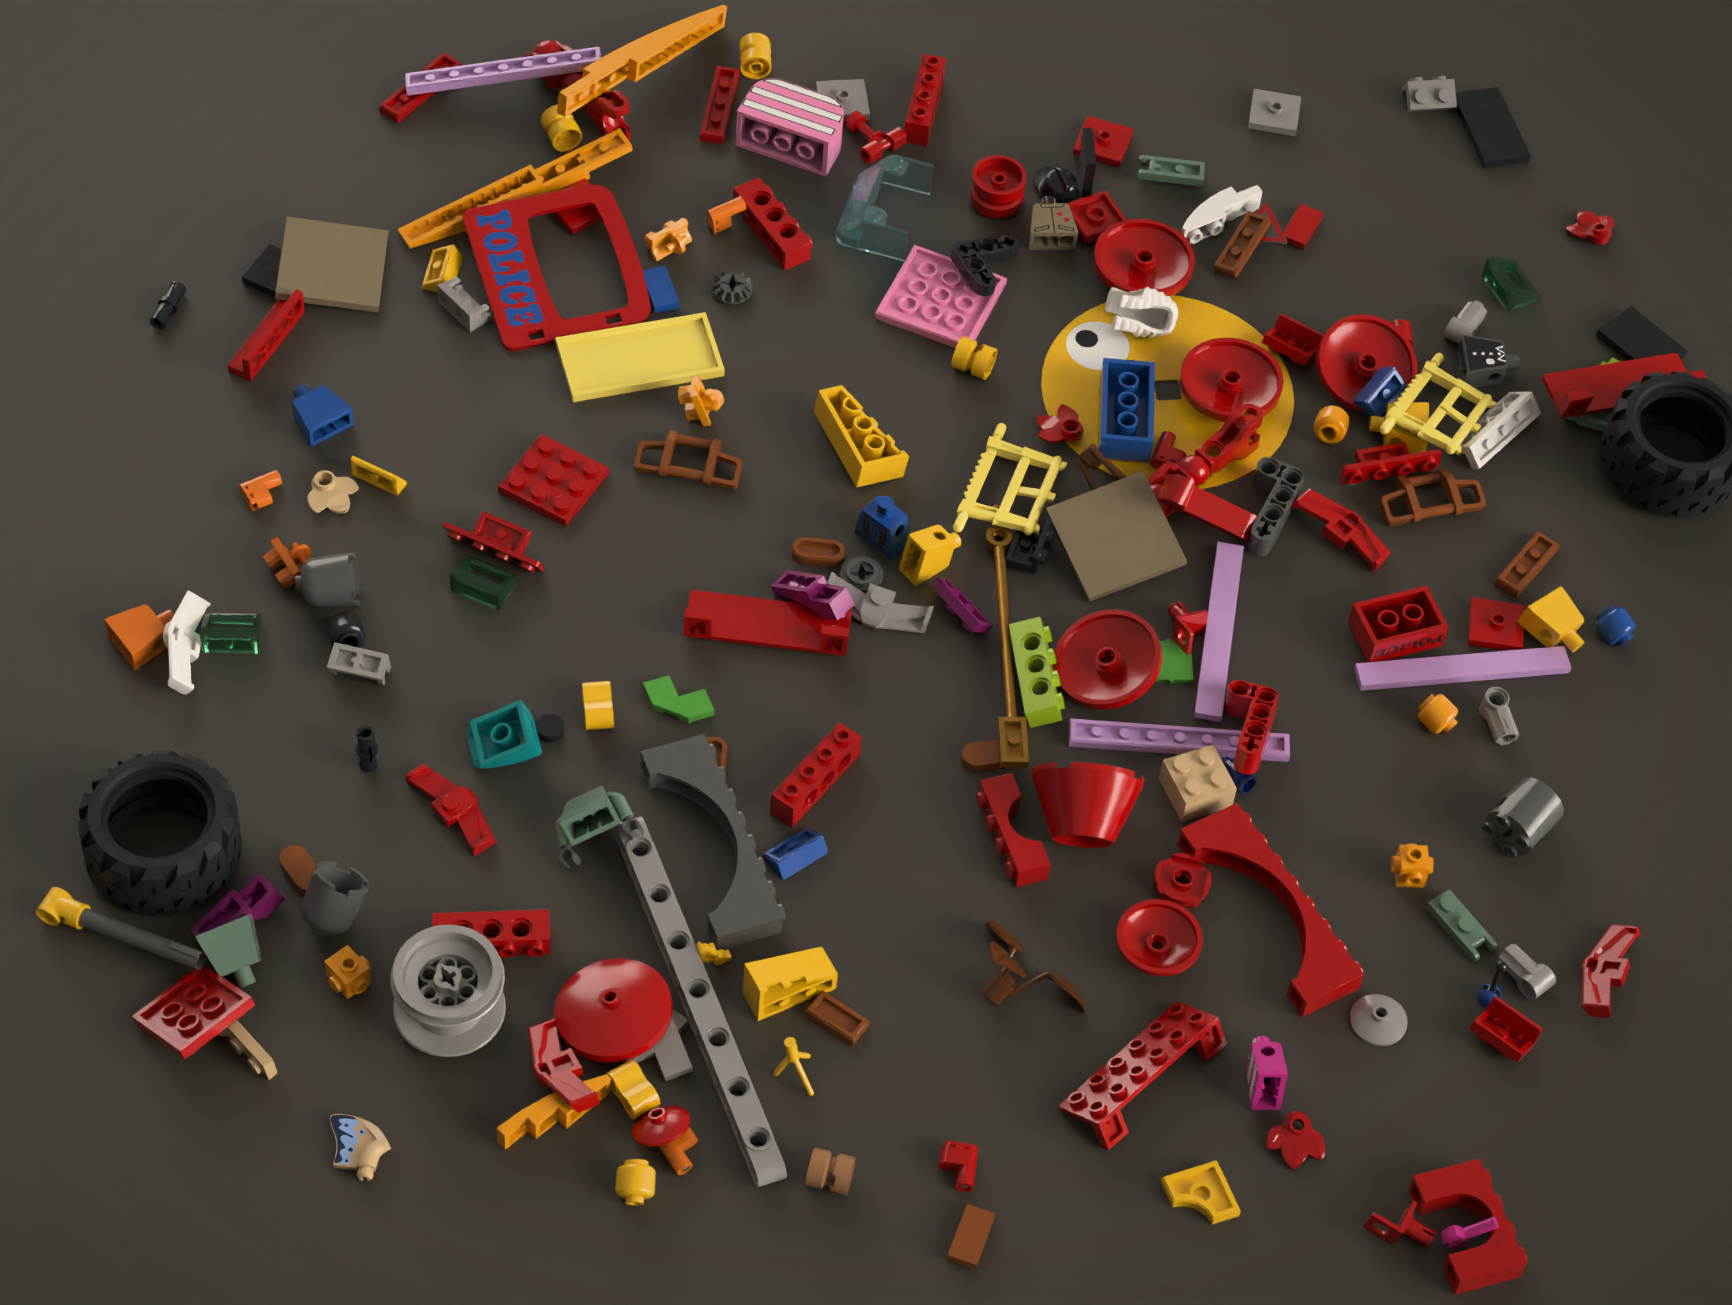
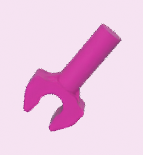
(1458, 1236)

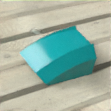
(503, 737)

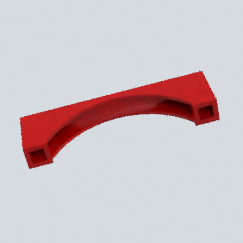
(1235, 843)

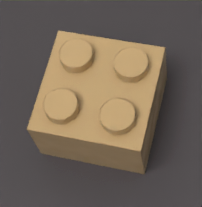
(1197, 783)

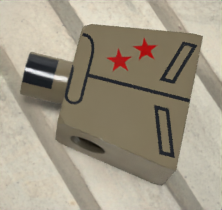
(1052, 226)

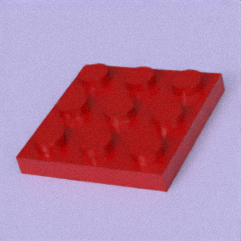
(553, 480)
(193, 1011)

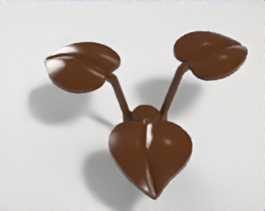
(1003, 983)

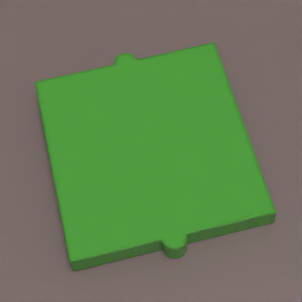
(1176, 665)

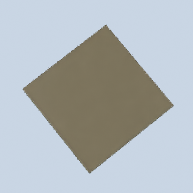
(332, 264)
(1116, 536)

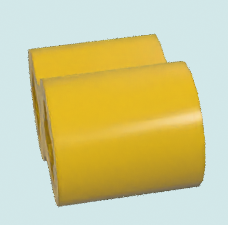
(597, 705)
(633, 1089)

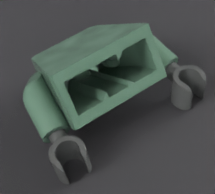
(590, 816)

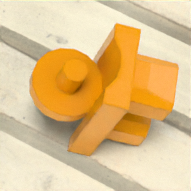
(669, 239)
(699, 401)

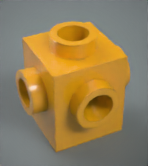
(1412, 865)
(348, 972)

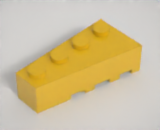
(857, 439)

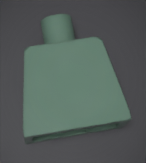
(233, 949)

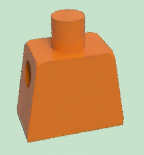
(138, 633)

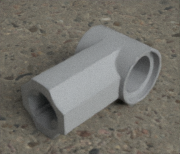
(1466, 322)
(1499, 715)
(1530, 977)

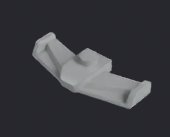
(878, 611)

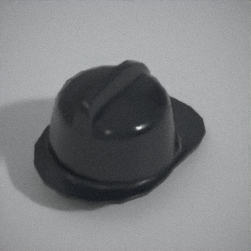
(1056, 183)

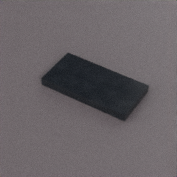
(1491, 127)

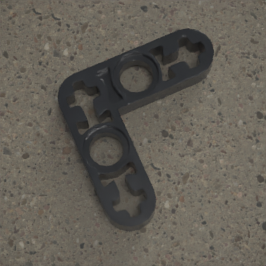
(969, 255)

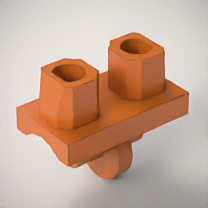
(281, 555)

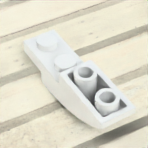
(1224, 206)

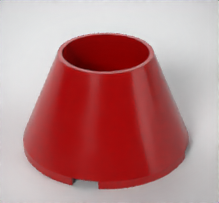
(1086, 801)

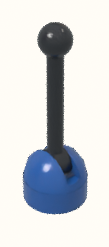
(1490, 990)

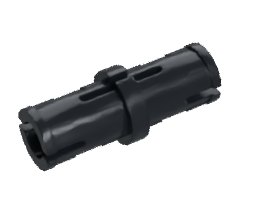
(167, 305)
(366, 748)

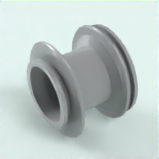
(448, 964)

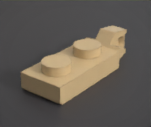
(242, 1042)

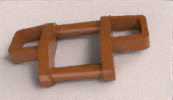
(706, 476)
(1446, 480)

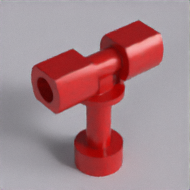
(877, 141)

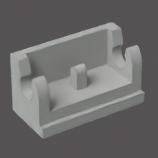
(462, 305)
(359, 662)

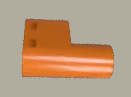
(720, 216)
(256, 490)
(675, 1152)

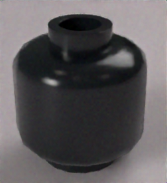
(346, 629)

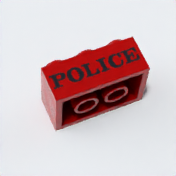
(1397, 624)

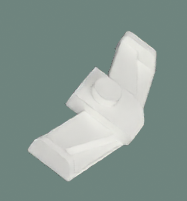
(183, 642)

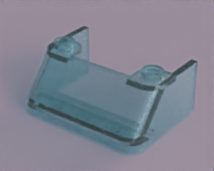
(863, 224)

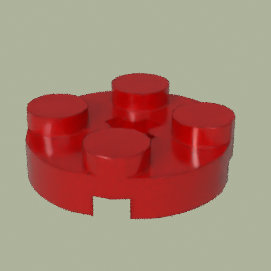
(1184, 865)

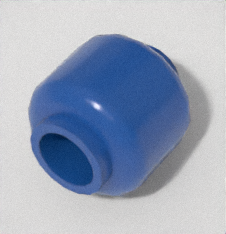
(1615, 625)

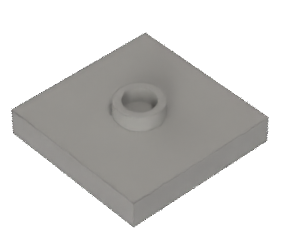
(849, 93)
(1274, 112)

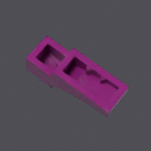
(815, 593)
(256, 898)

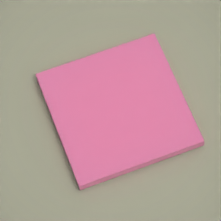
(935, 299)

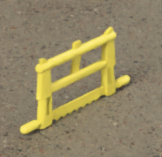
(1426, 431)
(1001, 517)

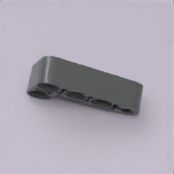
(1284, 486)

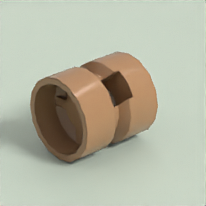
(830, 1171)

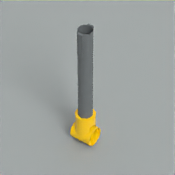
(61, 908)

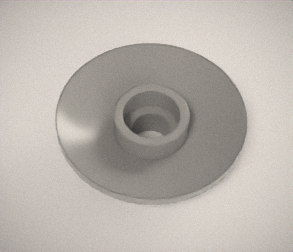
(1376, 1029)

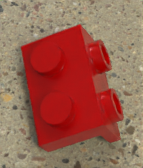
(1293, 340)
(1506, 1029)

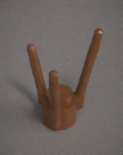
(1093, 458)

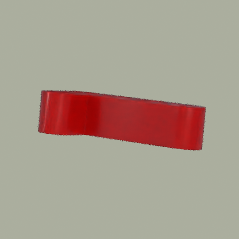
(1216, 512)
(1258, 707)

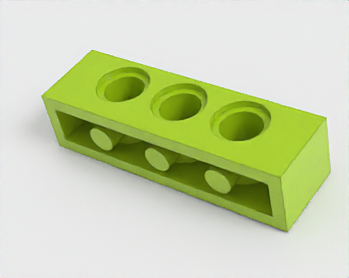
(1038, 708)

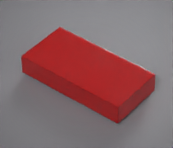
(1302, 226)

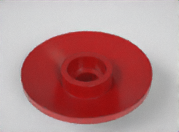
(661, 1126)

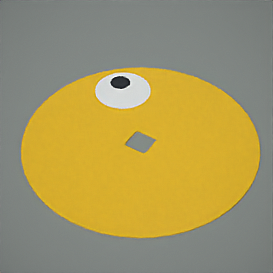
(1075, 365)

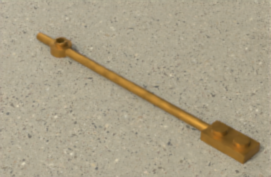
(1011, 729)

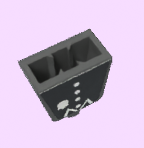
(1484, 361)

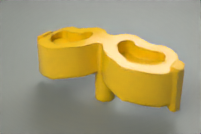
(709, 953)

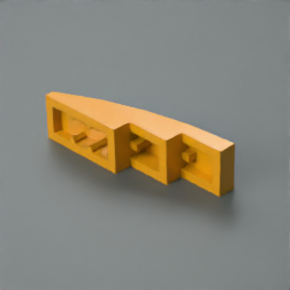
(545, 1113)

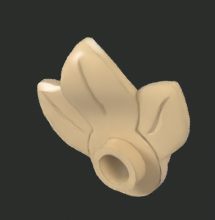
(333, 494)

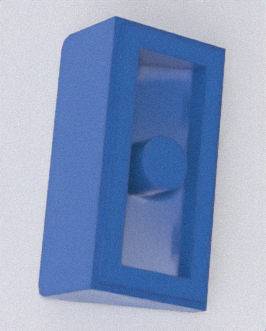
(1380, 391)
(796, 852)

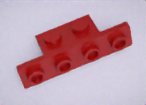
(1387, 462)
(499, 536)

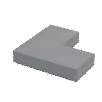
(669, 1054)

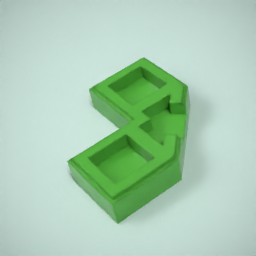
(687, 707)

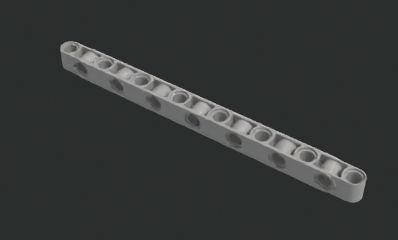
(704, 1012)

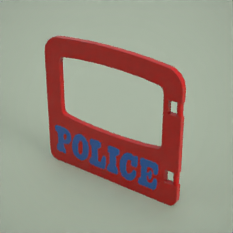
(512, 273)

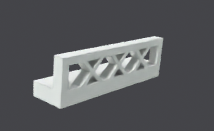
(1499, 427)

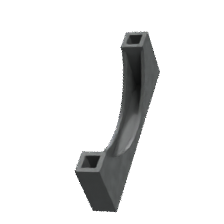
(692, 772)

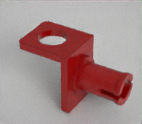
(1186, 625)
(1406, 1225)

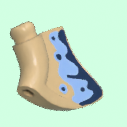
(357, 1144)

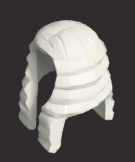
(1142, 312)

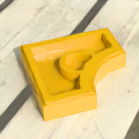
(1203, 1190)

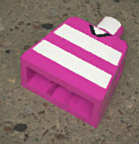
(1266, 1060)

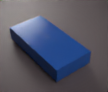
(660, 289)

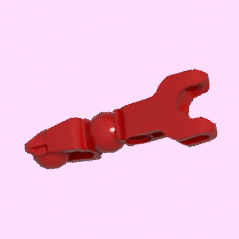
(605, 110)
(1225, 446)

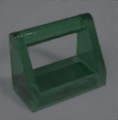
(1499, 282)
(479, 588)
(230, 639)

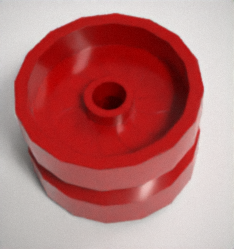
(998, 186)

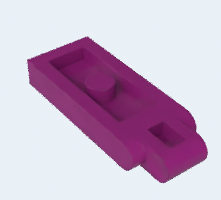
(960, 605)

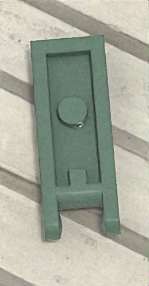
(1171, 170)
(1460, 924)

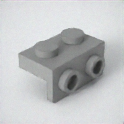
(1430, 94)

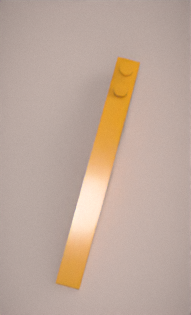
(640, 58)
(520, 184)

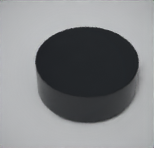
(550, 728)

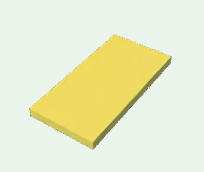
(639, 357)

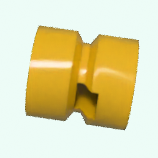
(755, 55)
(561, 130)
(974, 358)

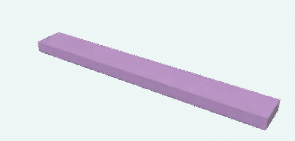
(500, 71)
(1218, 632)
(1462, 668)
(1166, 738)

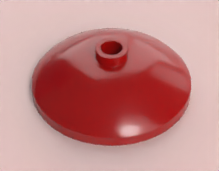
(1161, 925)

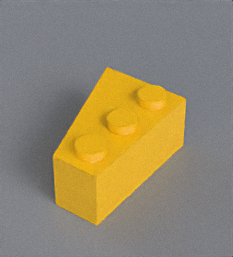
(787, 981)

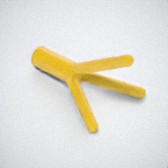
(793, 1056)

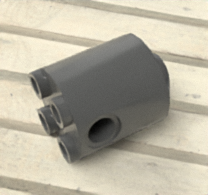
(1523, 816)

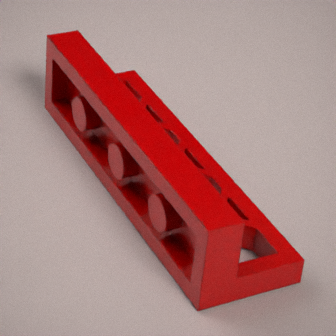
(267, 336)

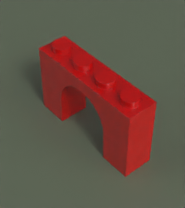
(1470, 1188)

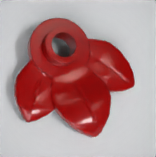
(1592, 227)
(1060, 427)
(1294, 1143)

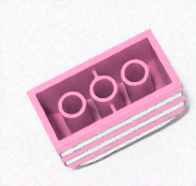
(791, 125)

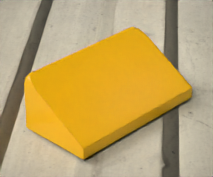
(442, 266)
(377, 476)

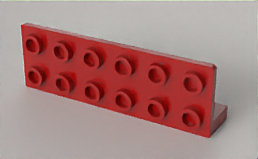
(1600, 386)
(764, 623)
(1140, 1063)

